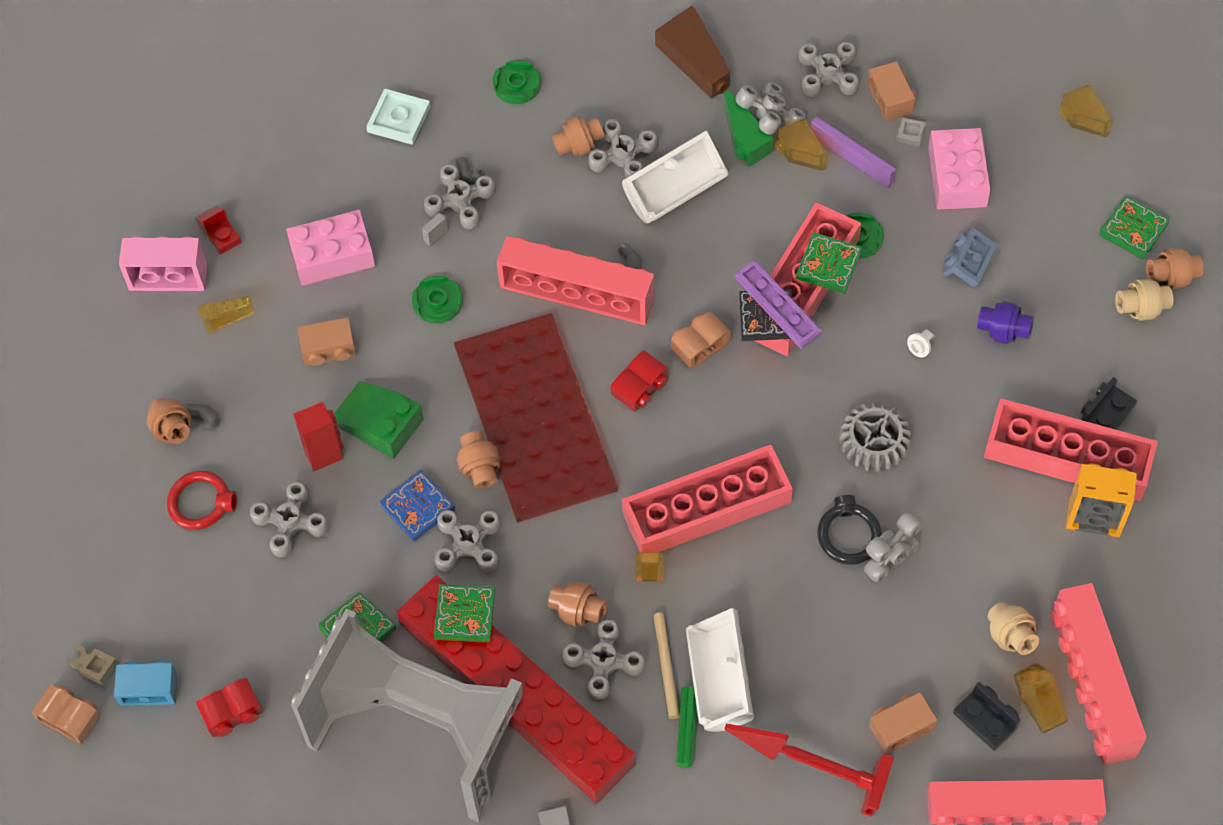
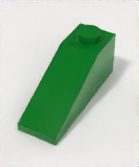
(748, 140)

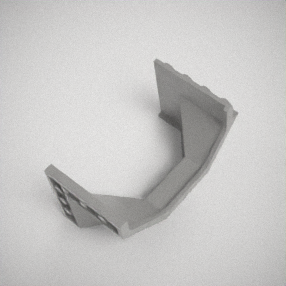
(360, 669)

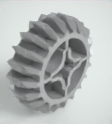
(880, 450)

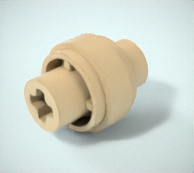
(1144, 299)
(1013, 628)

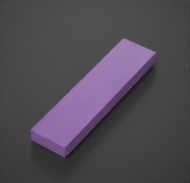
(853, 152)
(778, 304)

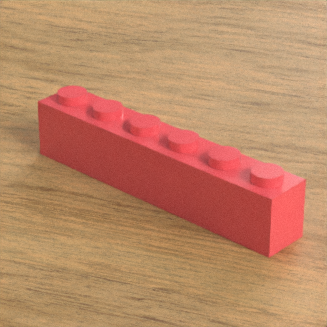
(1016, 802)

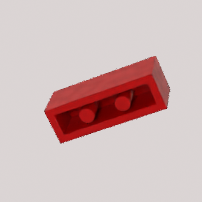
(319, 435)

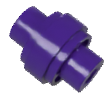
(1005, 322)

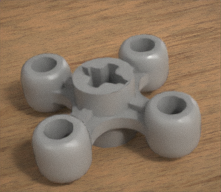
(828, 69)
(769, 106)
(622, 149)
(459, 196)
(289, 519)
(468, 534)
(893, 546)
(612, 662)

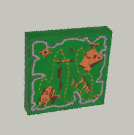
(1134, 227)
(829, 263)
(464, 613)
(369, 617)

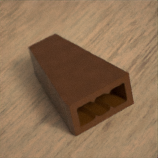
(694, 51)

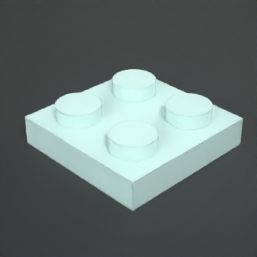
(398, 116)

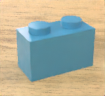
(145, 683)

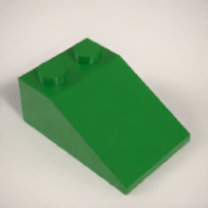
(379, 417)

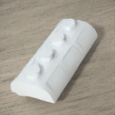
(674, 178)
(719, 672)

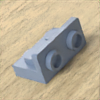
(969, 256)

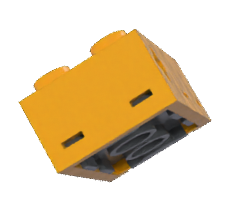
(1101, 500)

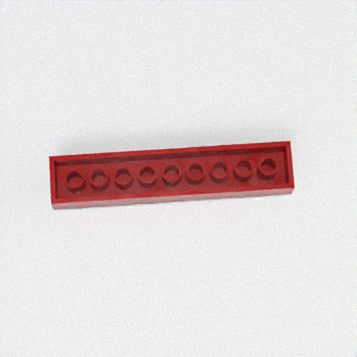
(545, 713)

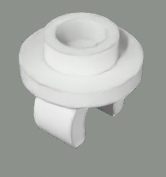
(919, 343)

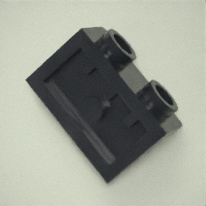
(1109, 406)
(988, 716)

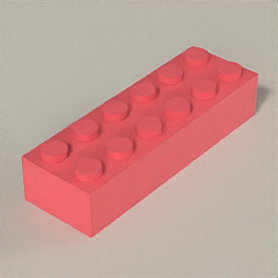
(576, 280)
(807, 295)
(1060, 444)
(707, 500)
(1097, 674)

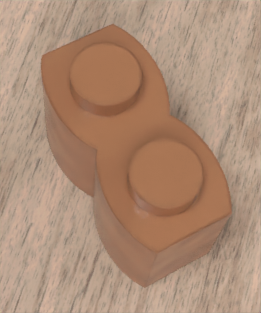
(700, 339)
(66, 713)

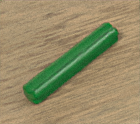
(686, 728)

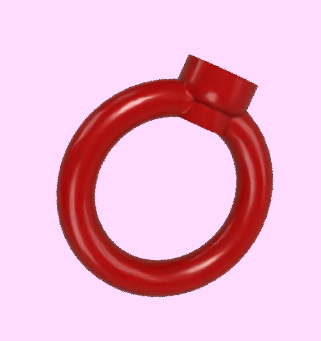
(225, 500)

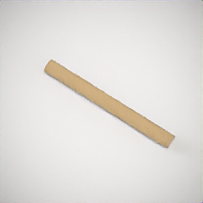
(666, 666)

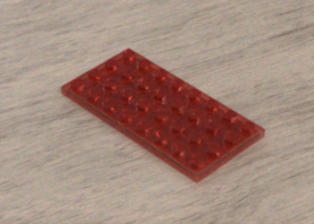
(535, 417)

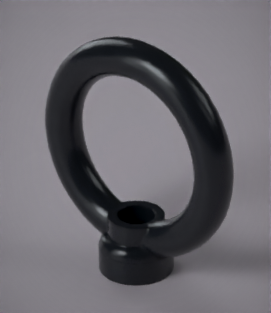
(845, 507)

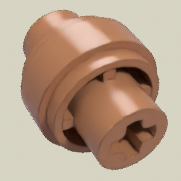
(578, 136)
(1174, 268)
(169, 420)
(478, 460)
(578, 604)

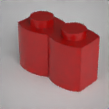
(639, 381)
(229, 707)

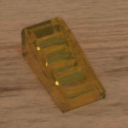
(223, 313)
(649, 566)

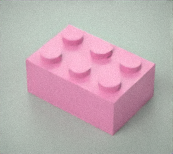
(959, 168)
(330, 247)
(163, 264)

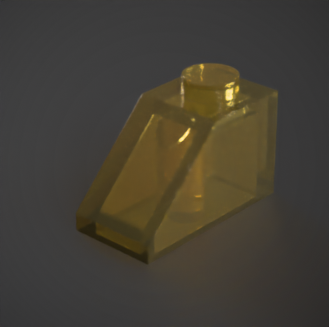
(1085, 111)
(801, 146)
(1041, 697)

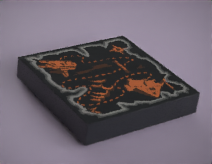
(756, 322)

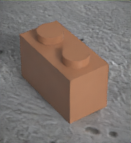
(891, 91)
(326, 341)
(902, 722)

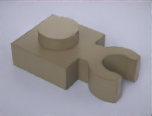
(96, 666)

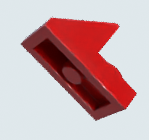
(218, 229)

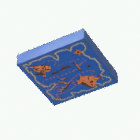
(416, 505)

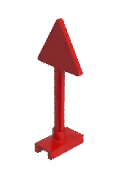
(772, 743)

